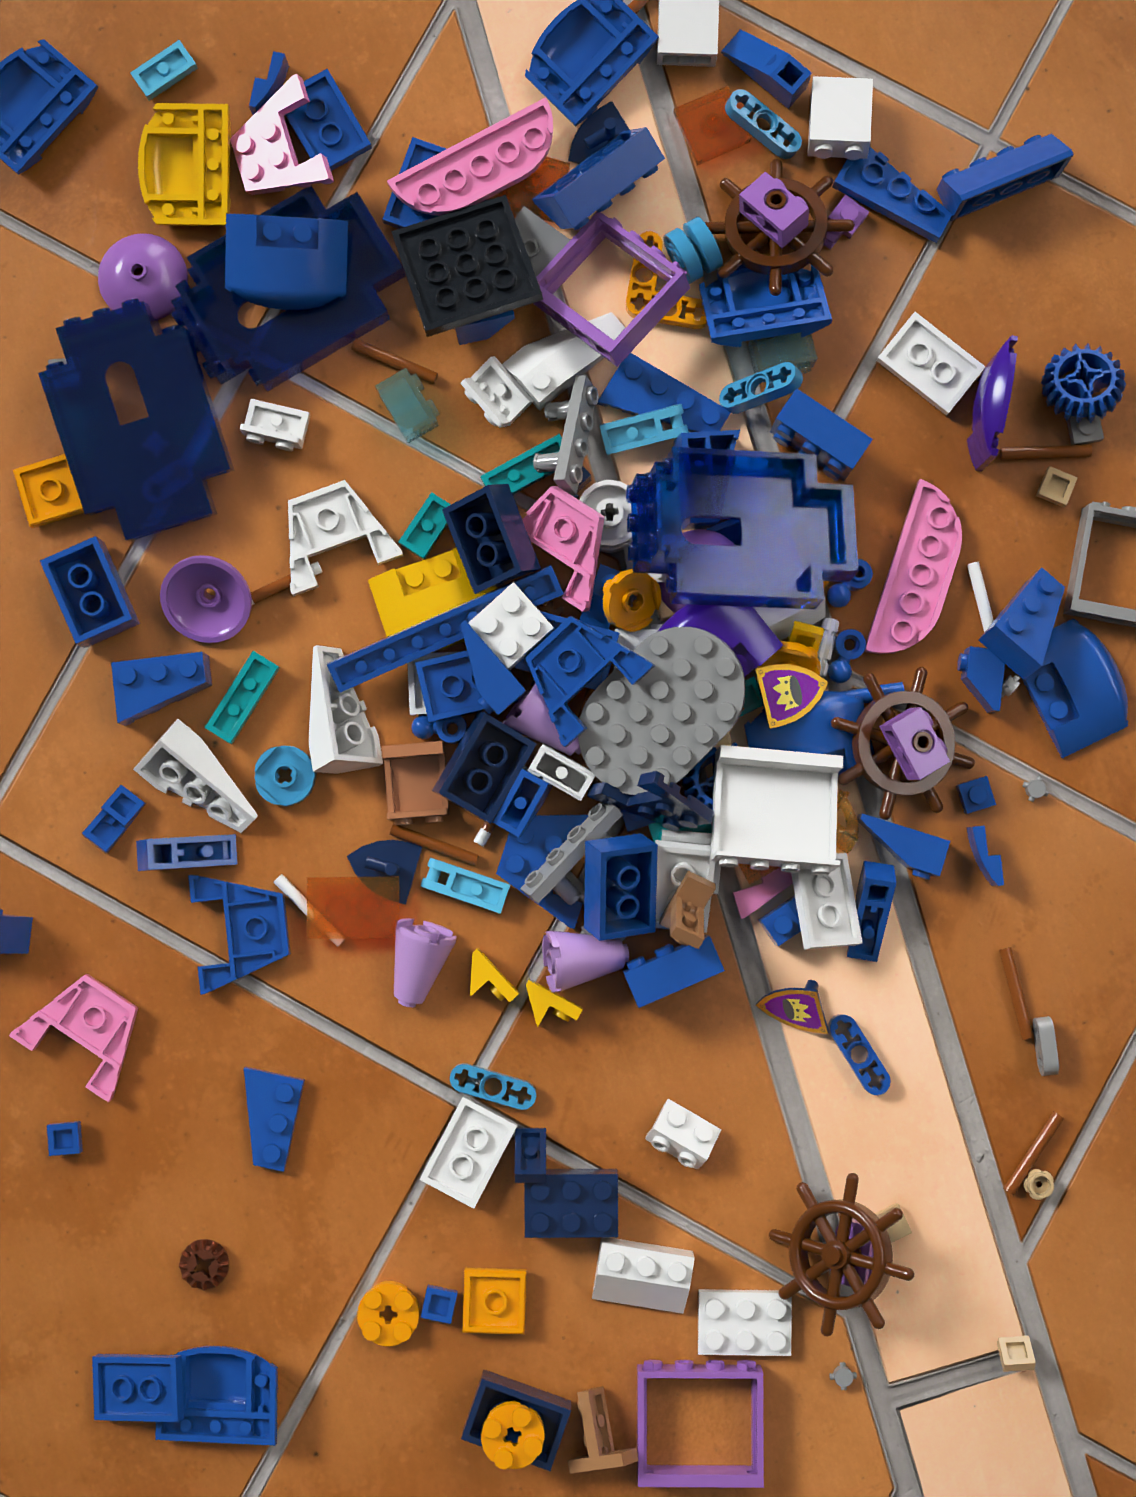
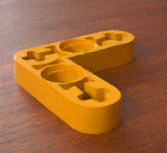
(647, 291)

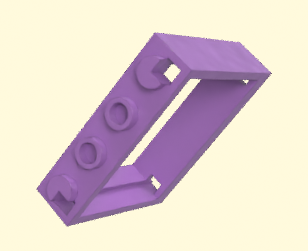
(571, 258)
(702, 1475)

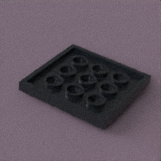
(467, 265)

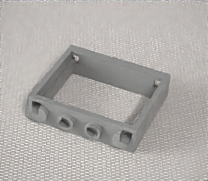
(1089, 609)

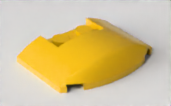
(186, 164)
(421, 591)

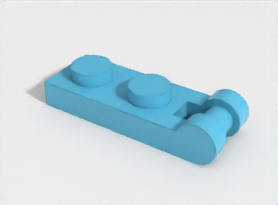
(642, 429)
(466, 886)

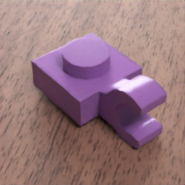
(846, 209)

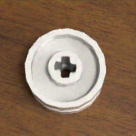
(610, 498)

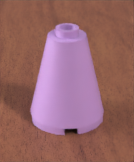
(532, 719)
(580, 958)
(419, 959)

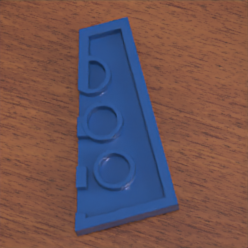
(892, 194)
(643, 388)

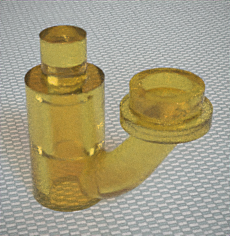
(846, 836)

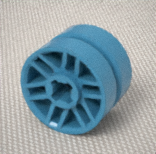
(693, 249)

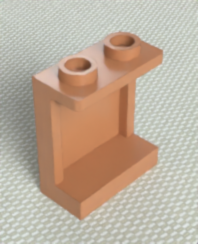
(409, 779)

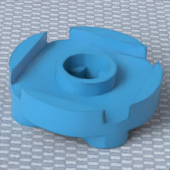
(267, 775)

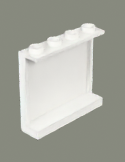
(775, 809)

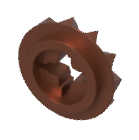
(206, 1250)

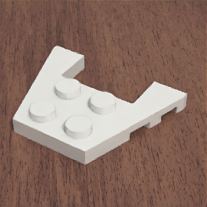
(327, 521)

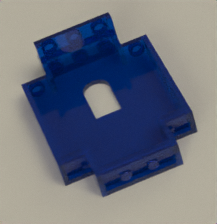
(295, 336)
(151, 466)
(789, 528)

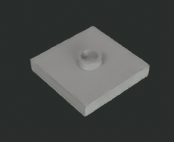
(539, 239)

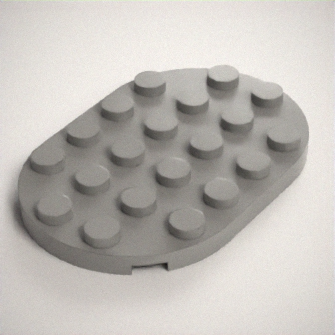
(668, 715)

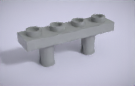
(574, 446)
(563, 859)

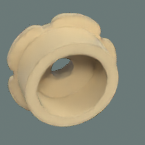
(1044, 1190)

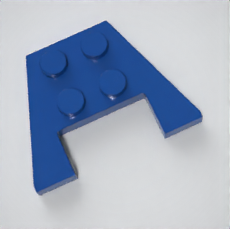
(571, 661)
(529, 853)
(253, 928)

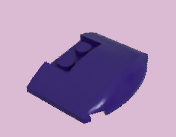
(992, 405)
(736, 626)

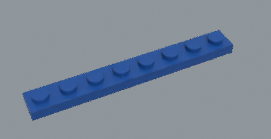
(431, 633)

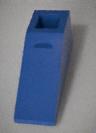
(768, 66)

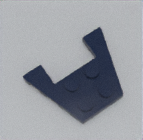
(658, 804)

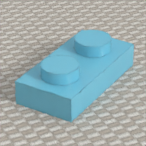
(164, 70)

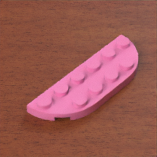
(479, 164)
(918, 573)

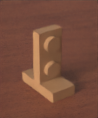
(686, 910)
(598, 1436)

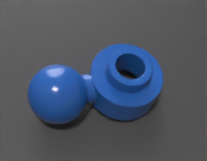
(840, 595)
(840, 669)
(423, 729)

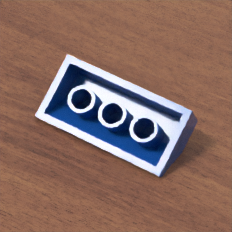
(1003, 175)
(600, 179)

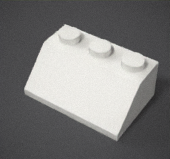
(643, 1274)

